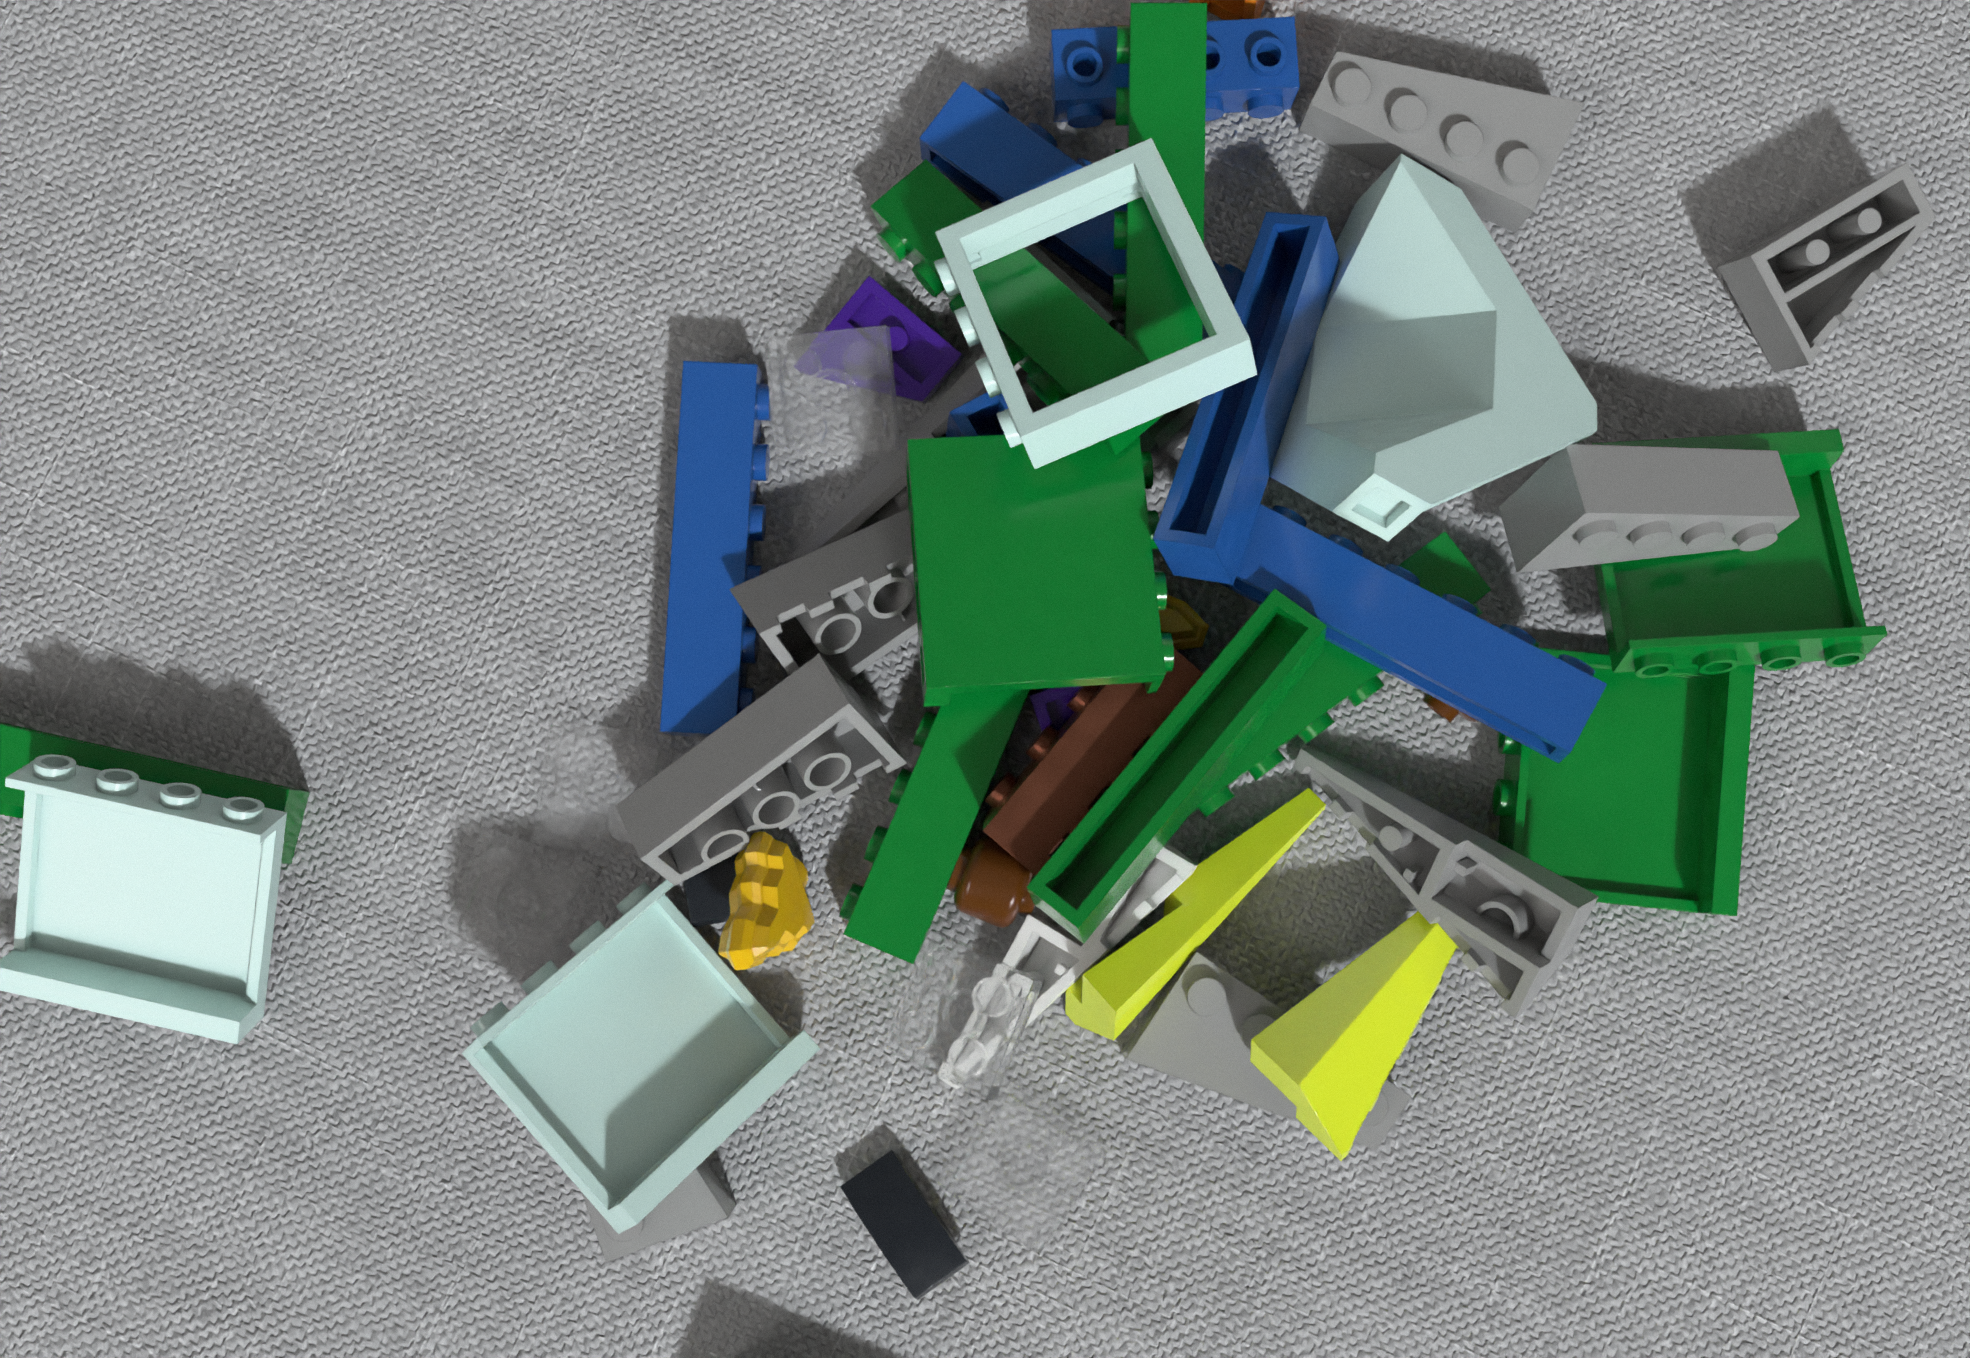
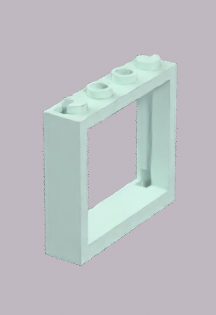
(1133, 396)

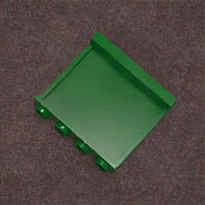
(1033, 568)
(1745, 606)
(1645, 797)

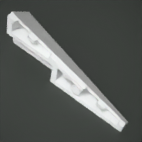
(1061, 959)

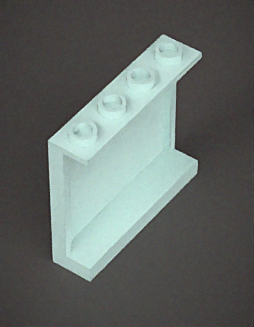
(144, 899)
(635, 1056)

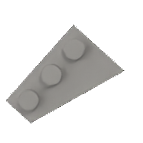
(1821, 265)

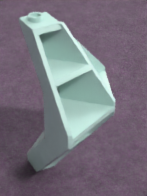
(1424, 364)

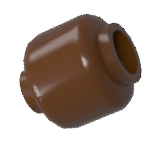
(990, 884)

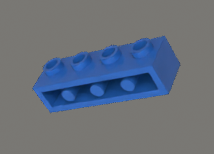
(1247, 70)

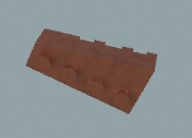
(1079, 763)

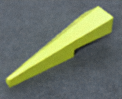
(1129, 978)
(1349, 1032)

